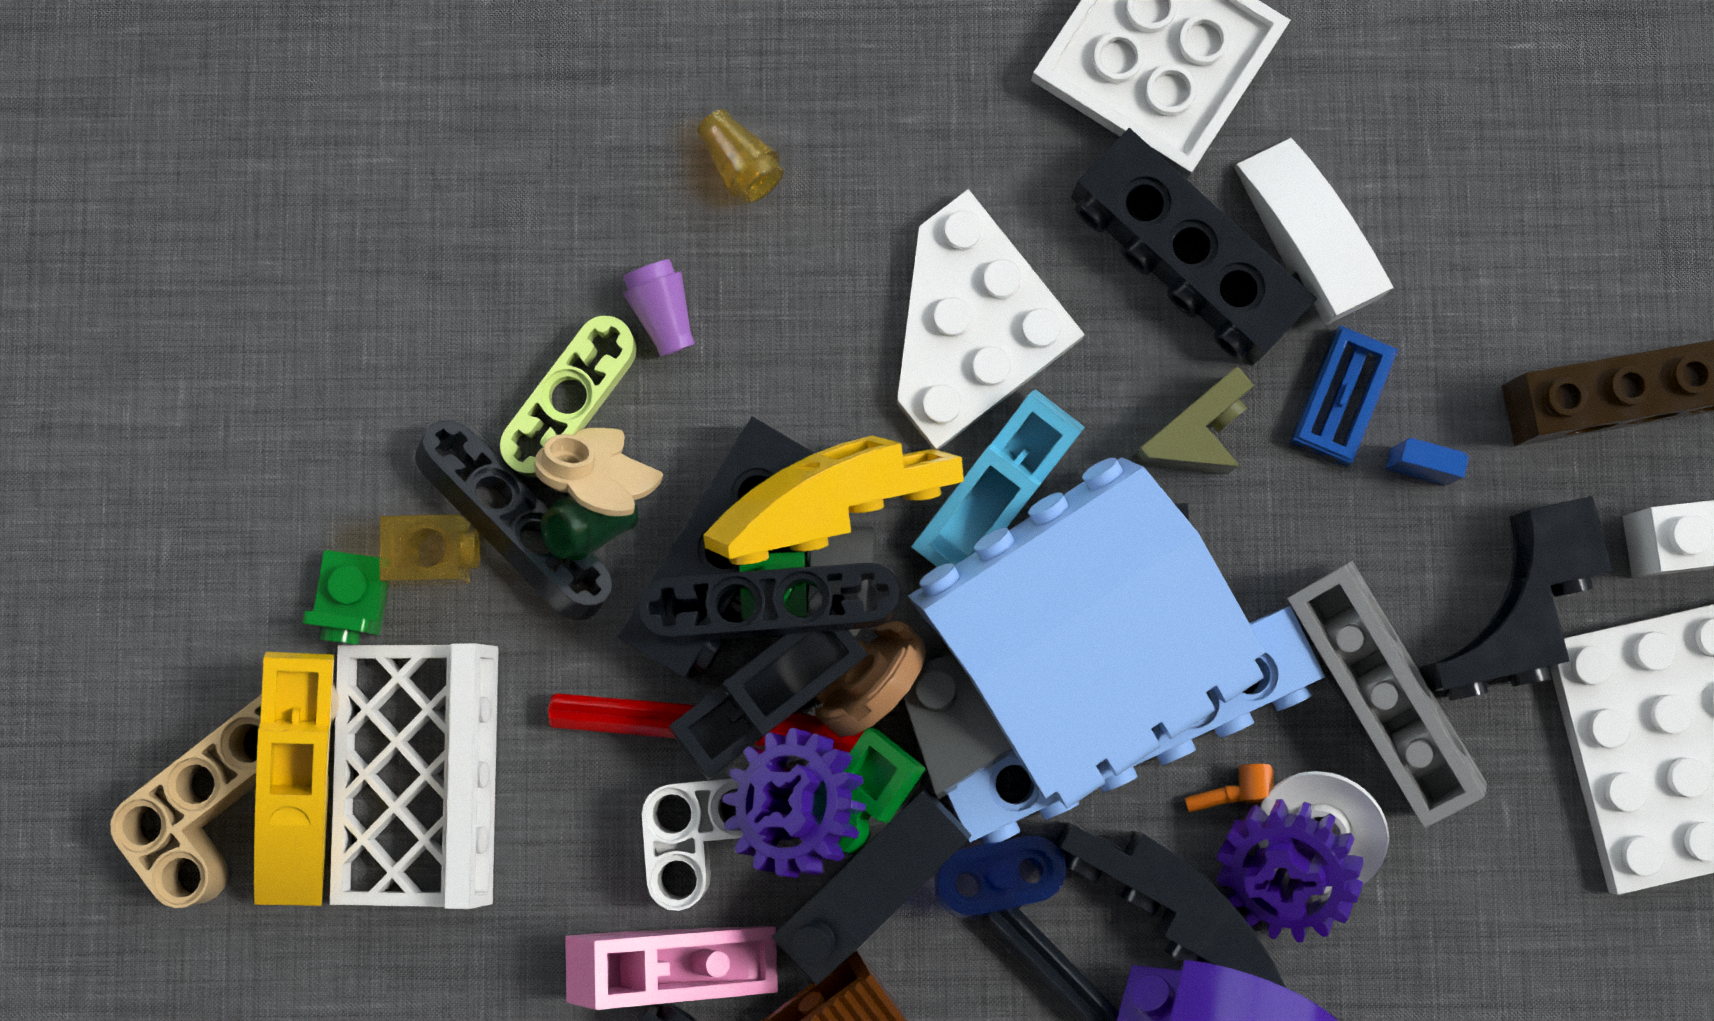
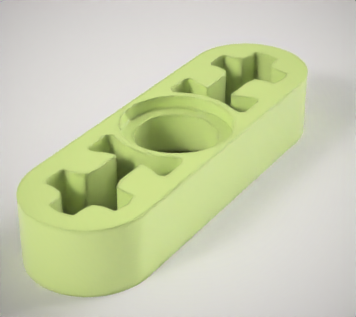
(562, 370)

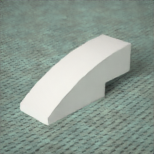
(1313, 231)

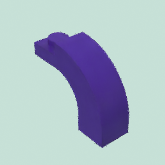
(1211, 994)

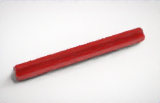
(654, 718)

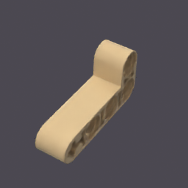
(185, 814)

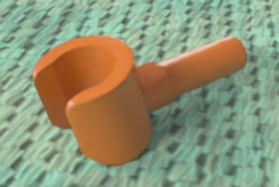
(1254, 786)

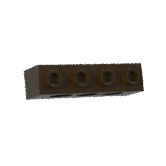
(1611, 393)

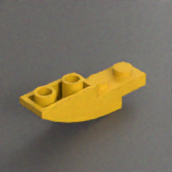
(817, 493)
(292, 778)

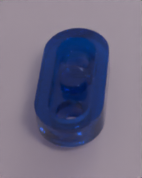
(998, 877)

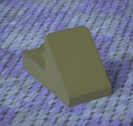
(1188, 442)

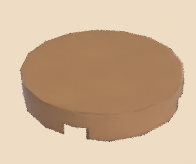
(874, 683)

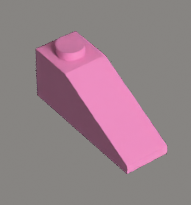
(669, 966)

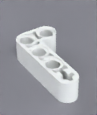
(689, 844)

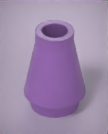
(660, 305)

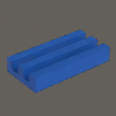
(1324, 444)

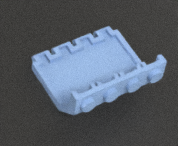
(1093, 628)

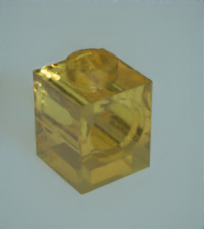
(401, 541)

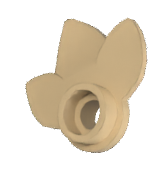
(596, 470)

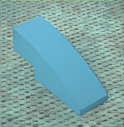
(1000, 480)

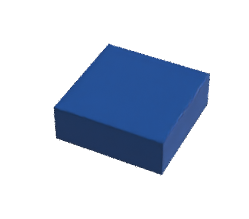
(1427, 461)

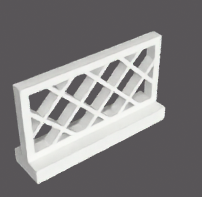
(466, 787)

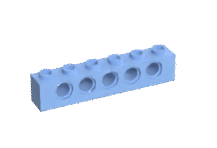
(1286, 670)

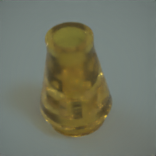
(743, 160)

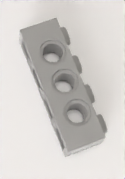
(1389, 695)

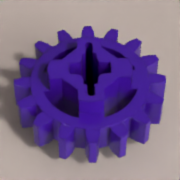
(799, 803)
(1297, 863)

